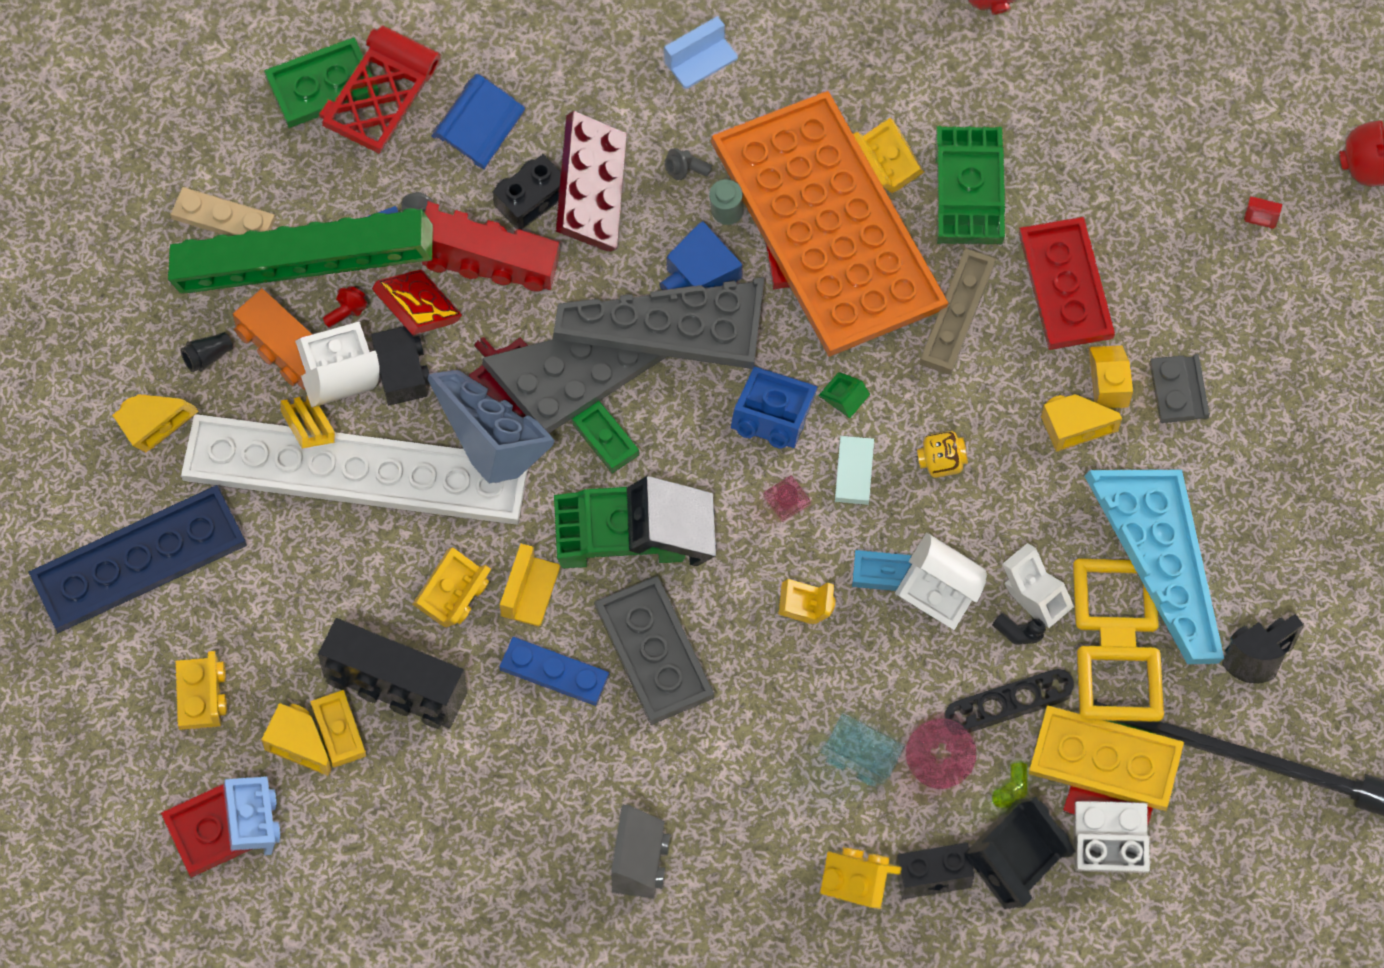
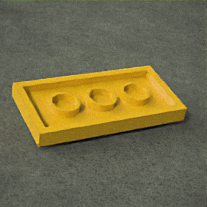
(1106, 758)

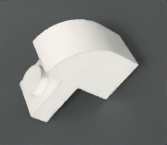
(1034, 588)

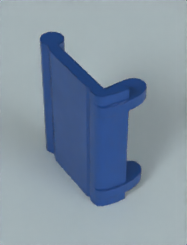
(479, 120)

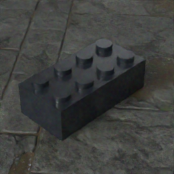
(392, 674)

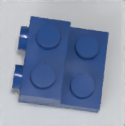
(773, 408)

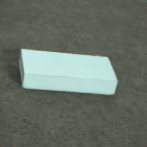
(854, 470)

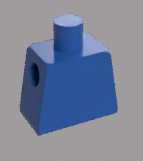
(701, 261)

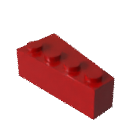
(491, 251)

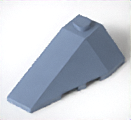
(491, 434)

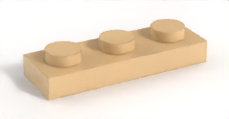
(219, 214)

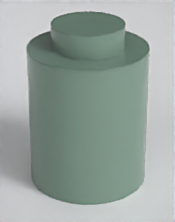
(726, 202)

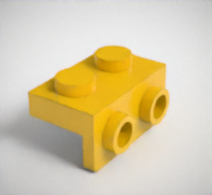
(889, 155)
(452, 588)
(856, 878)

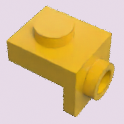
(806, 601)

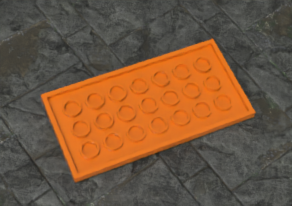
(829, 223)

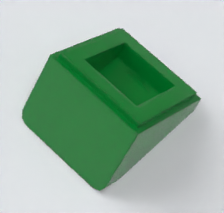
(845, 393)

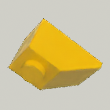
(1111, 376)
(151, 419)
(1077, 420)
(295, 738)

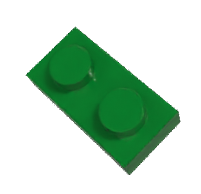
(605, 437)

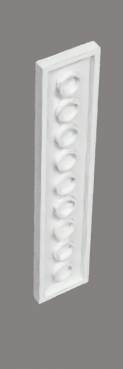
(348, 470)

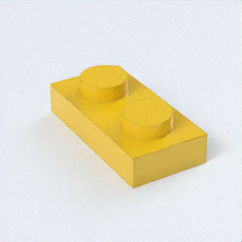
(338, 728)

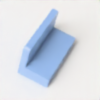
(699, 53)

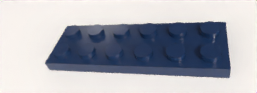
(137, 559)

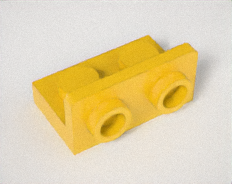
(199, 692)

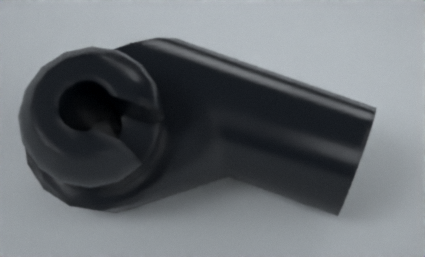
(1020, 634)

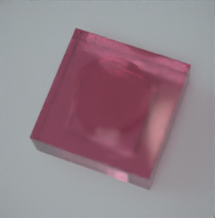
(786, 498)

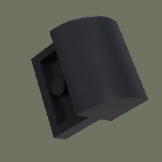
(1258, 652)

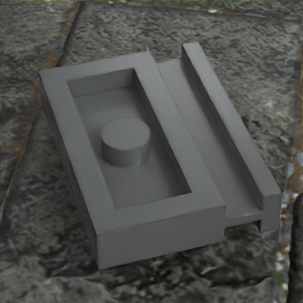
(1179, 388)

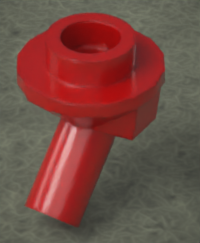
(351, 302)

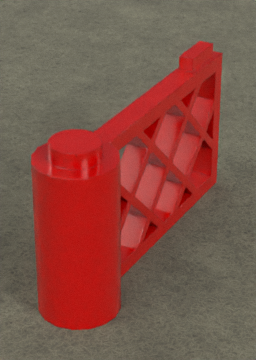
(395, 54)

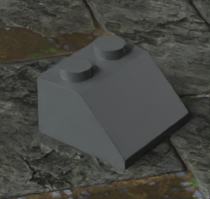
(638, 853)

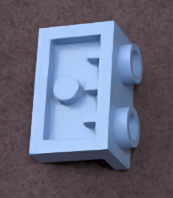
(250, 814)

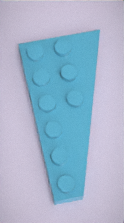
(1160, 538)

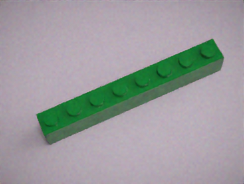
(301, 251)

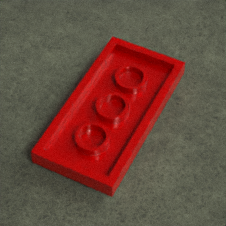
(1066, 283)

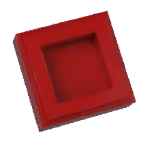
(1262, 212)

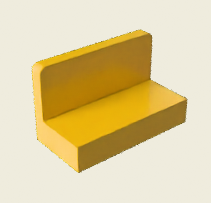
(528, 587)

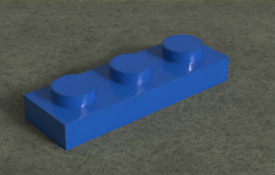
(554, 671)

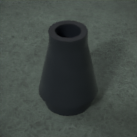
(203, 352)

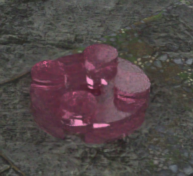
(924, 765)

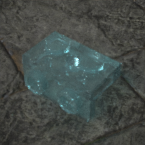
(862, 750)

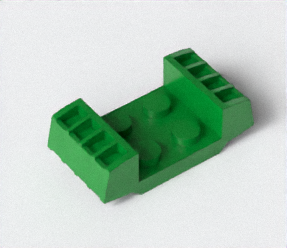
(970, 185)
(596, 527)

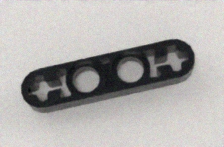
(1006, 697)

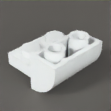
(337, 364)
(941, 581)
(1111, 837)

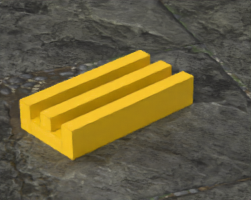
(288, 412)

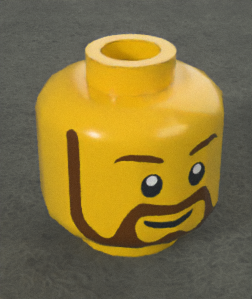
(943, 454)

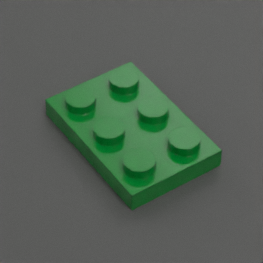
(313, 79)

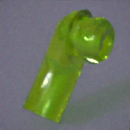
(1015, 789)

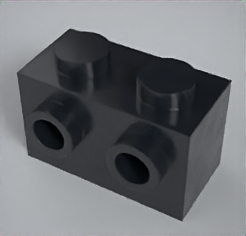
(528, 192)

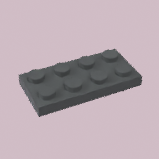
(654, 650)

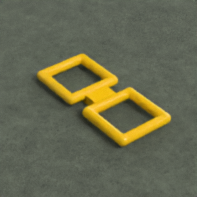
(1116, 643)

